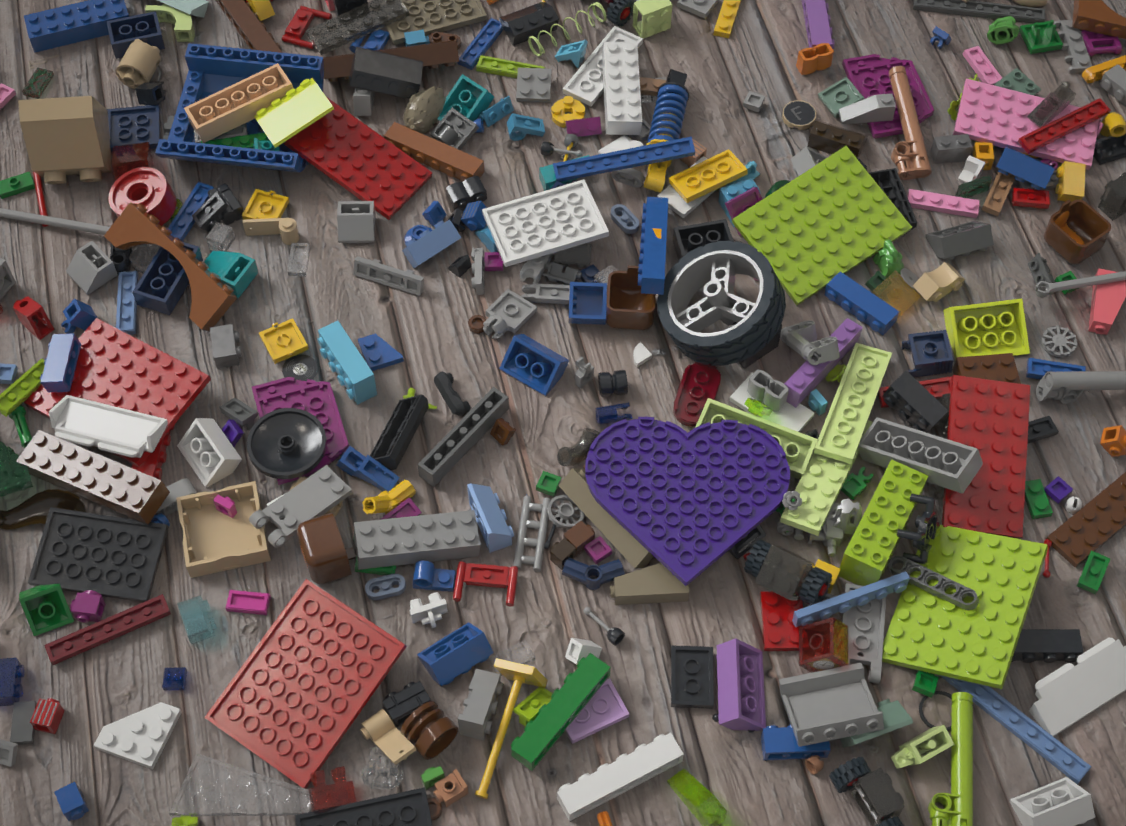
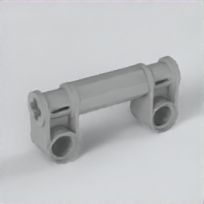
(803, 340)

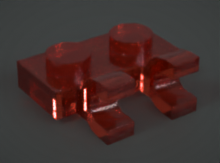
(332, 795)

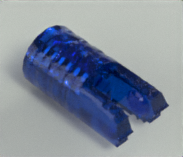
(609, 413)

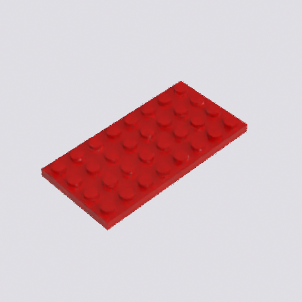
(360, 160)
(994, 421)

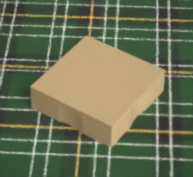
(217, 541)

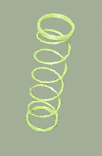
(577, 24)

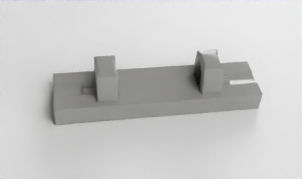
(388, 275)

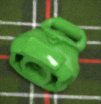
(1003, 30)
(888, 259)

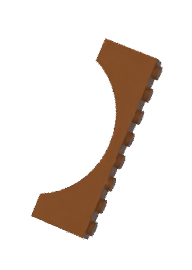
(1098, 18)
(208, 294)

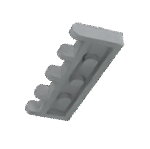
(1074, 45)

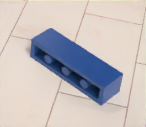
(861, 303)

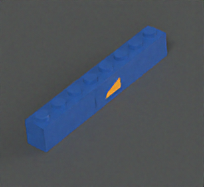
(653, 246)

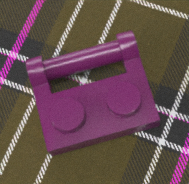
(1095, 39)

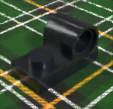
(208, 213)

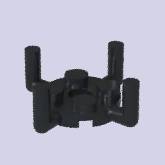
(926, 527)

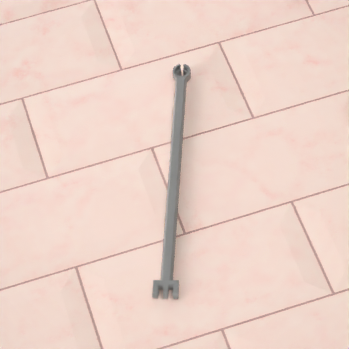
(53, 221)
(1044, 288)

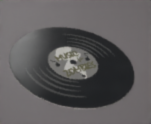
(300, 367)

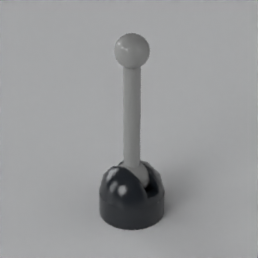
(548, 148)
(614, 634)

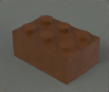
(991, 367)

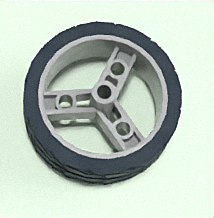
(717, 267)

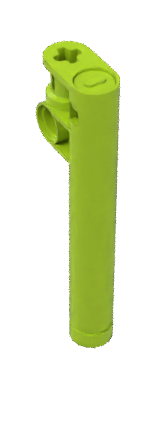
(958, 804)

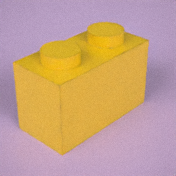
(1070, 181)

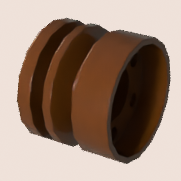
(429, 730)

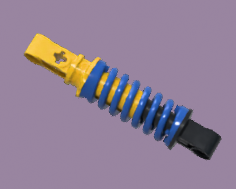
(666, 123)

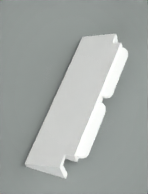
(106, 426)
(1080, 689)

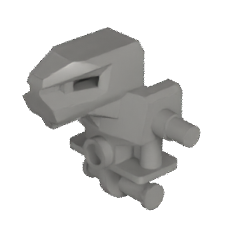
(841, 520)

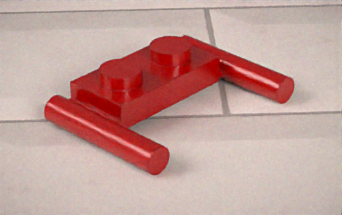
(299, 25)
(486, 576)

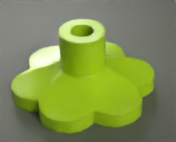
(953, 110)
(836, 373)
(185, 821)

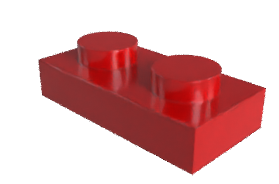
(1030, 198)

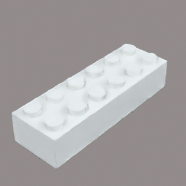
(621, 88)

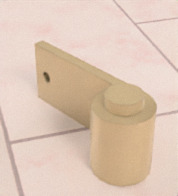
(285, 226)
(387, 737)

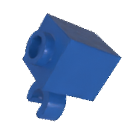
(78, 315)

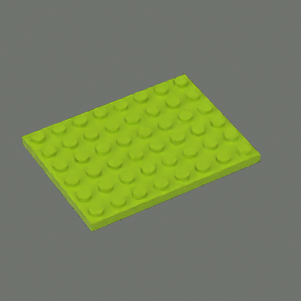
(821, 224)
(960, 642)

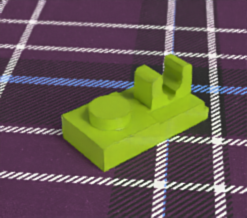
(530, 705)

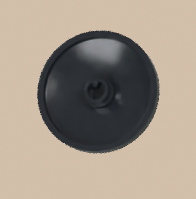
(286, 443)

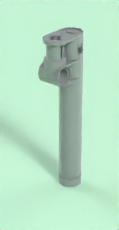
(1070, 385)

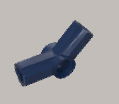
(582, 572)

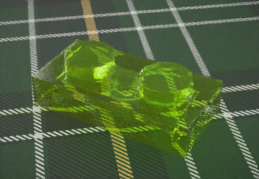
(757, 407)

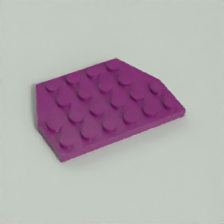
(872, 78)
(311, 397)

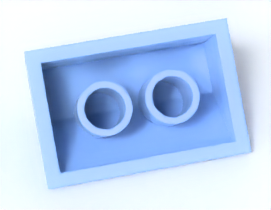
(490, 517)

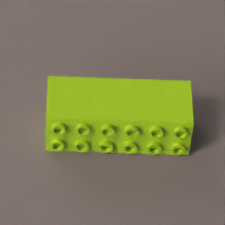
(877, 531)

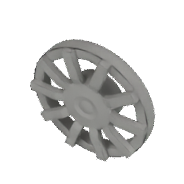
(1059, 341)
(565, 512)

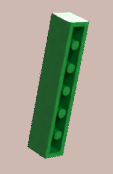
(560, 711)

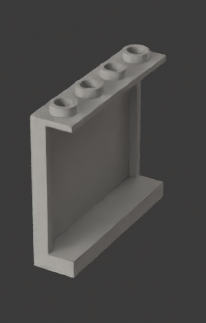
(830, 704)

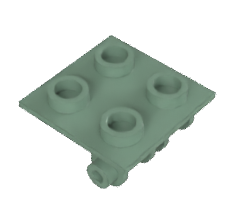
(1018, 82)

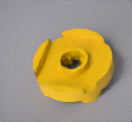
(564, 105)

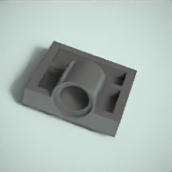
(454, 129)

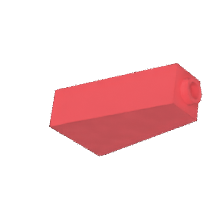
(1105, 304)

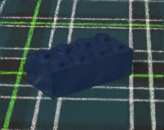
(163, 281)

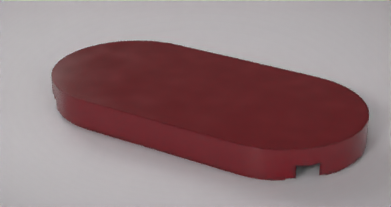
(696, 386)

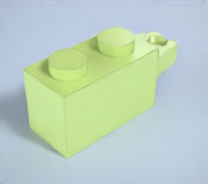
(923, 747)

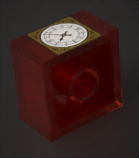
(823, 645)

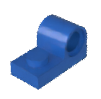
(430, 578)

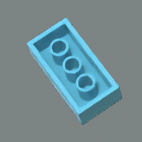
(346, 362)

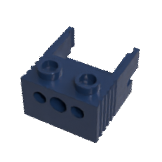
(929, 353)

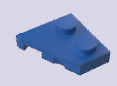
(378, 353)

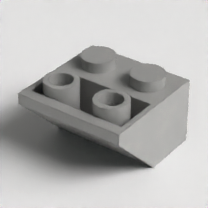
(356, 221)
(91, 268)

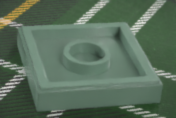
(839, 96)

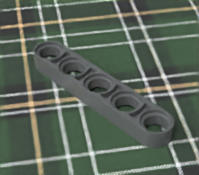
(939, 589)

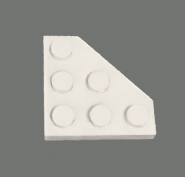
(140, 735)

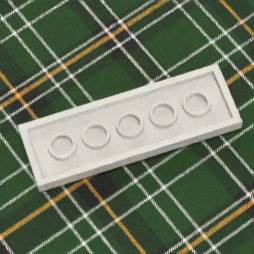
(588, 81)

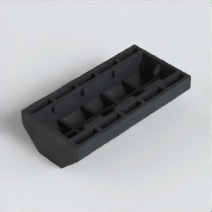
(891, 185)
(399, 431)

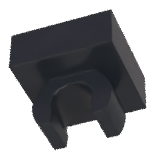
(455, 218)

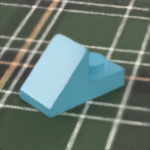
(574, 51)

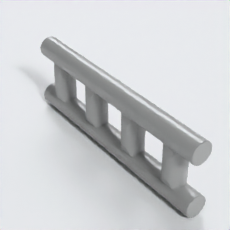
(539, 542)

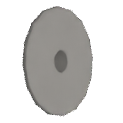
(909, 277)

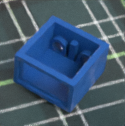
(587, 303)

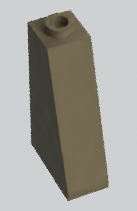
(648, 586)

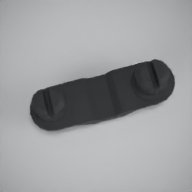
(444, 384)

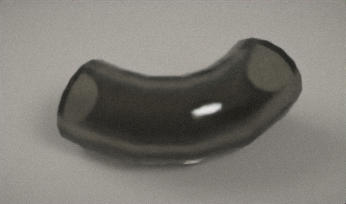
(578, 452)

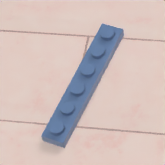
(845, 601)

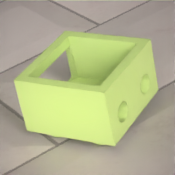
(655, 17)

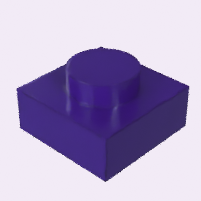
(232, 432)
(1058, 490)

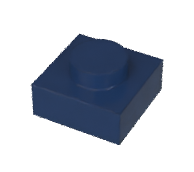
(588, 273)

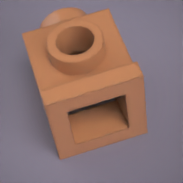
(450, 796)

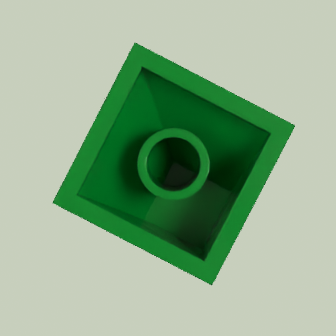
(45, 608)

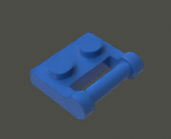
(376, 41)

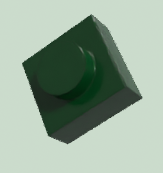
(875, 280)

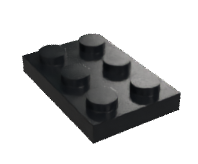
(692, 677)

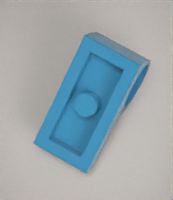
(521, 125)

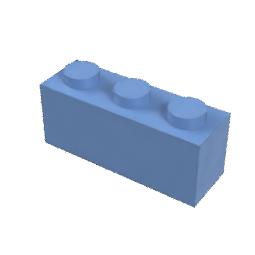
(430, 243)

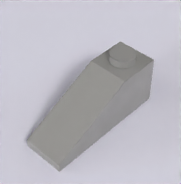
(871, 109)

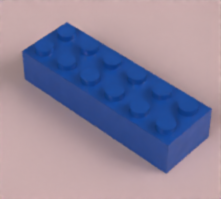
(72, 23)

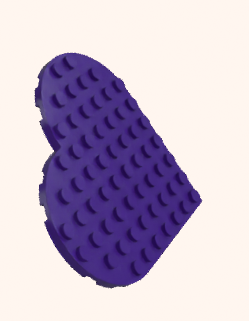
(687, 491)

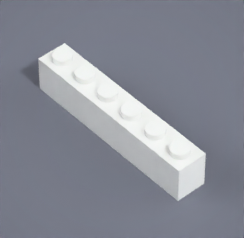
(619, 776)

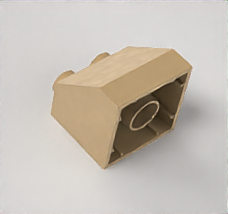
(66, 138)

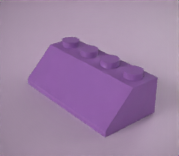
(740, 686)

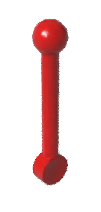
(1046, 573)

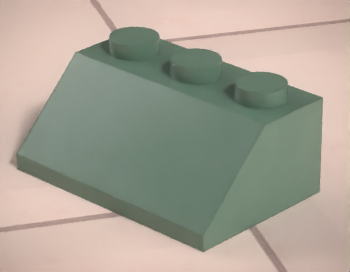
(893, 718)

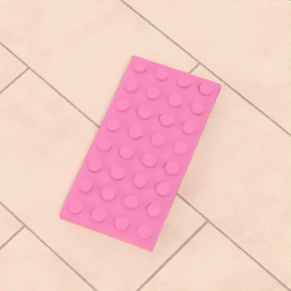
(1001, 118)

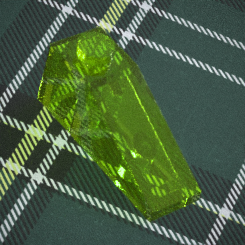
(698, 799)

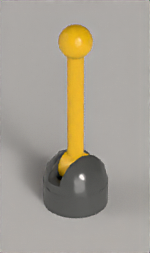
(570, 142)

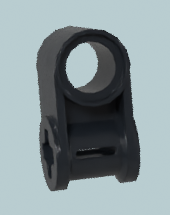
(120, 259)

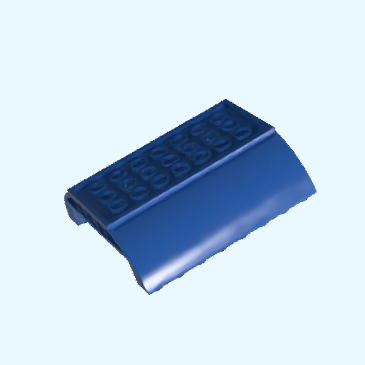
(216, 69)

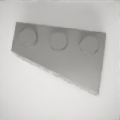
(480, 704)

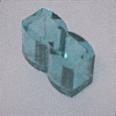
(196, 619)

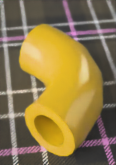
(1113, 125)

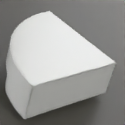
(641, 355)

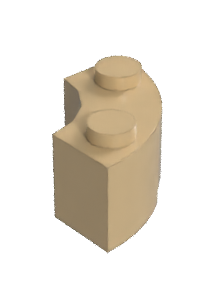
(939, 282)

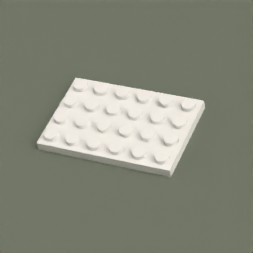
(545, 223)

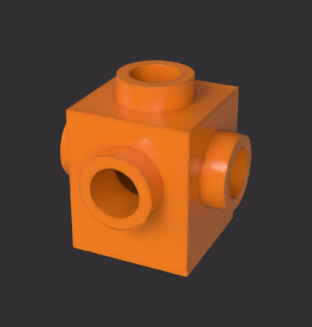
(1114, 440)

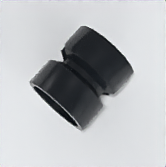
(613, 383)

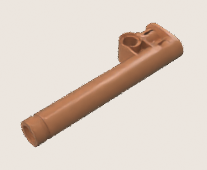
(914, 160)

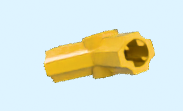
(387, 501)

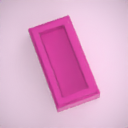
(248, 602)

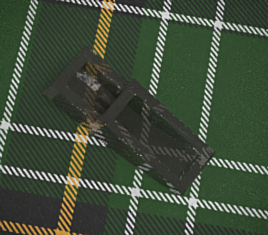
(1052, 105)

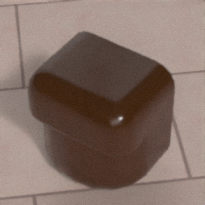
(626, 304)

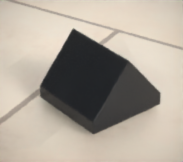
(460, 265)

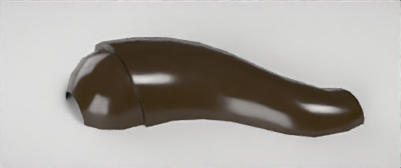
(37, 507)

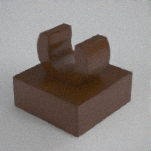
(502, 431)

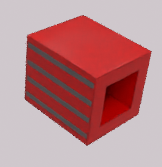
(47, 715)

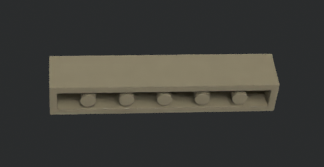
(577, 490)

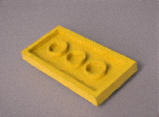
(708, 176)

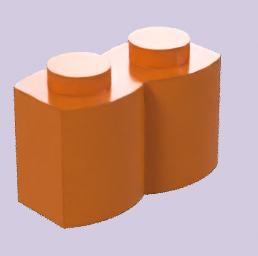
(814, 58)

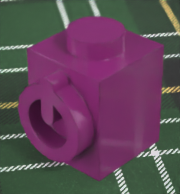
(88, 606)

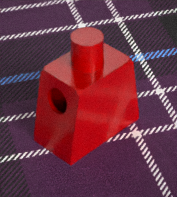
(27, 310)

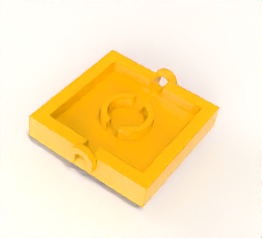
(265, 206)
(283, 340)

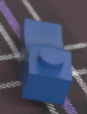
(367, 469)

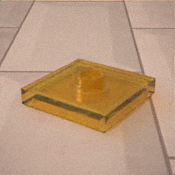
(896, 293)

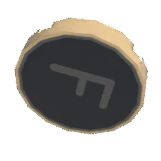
(799, 114)

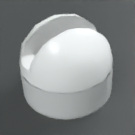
(1069, 505)

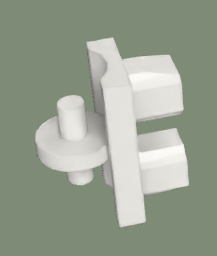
(430, 612)

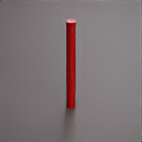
(40, 195)

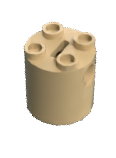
(138, 64)

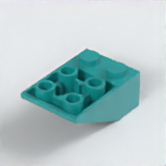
(233, 269)

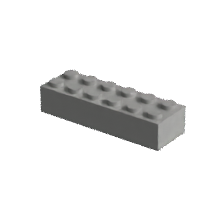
(943, 460)
(416, 539)

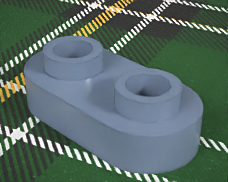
(625, 220)
(385, 586)

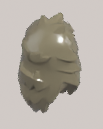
(424, 109)

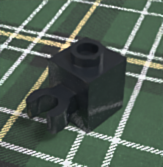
(150, 93)

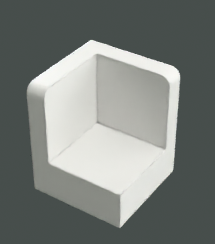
(972, 169)
(581, 648)

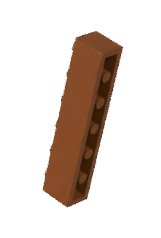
(434, 153)

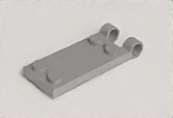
(302, 503)
(866, 634)

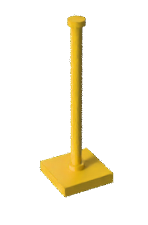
(519, 674)

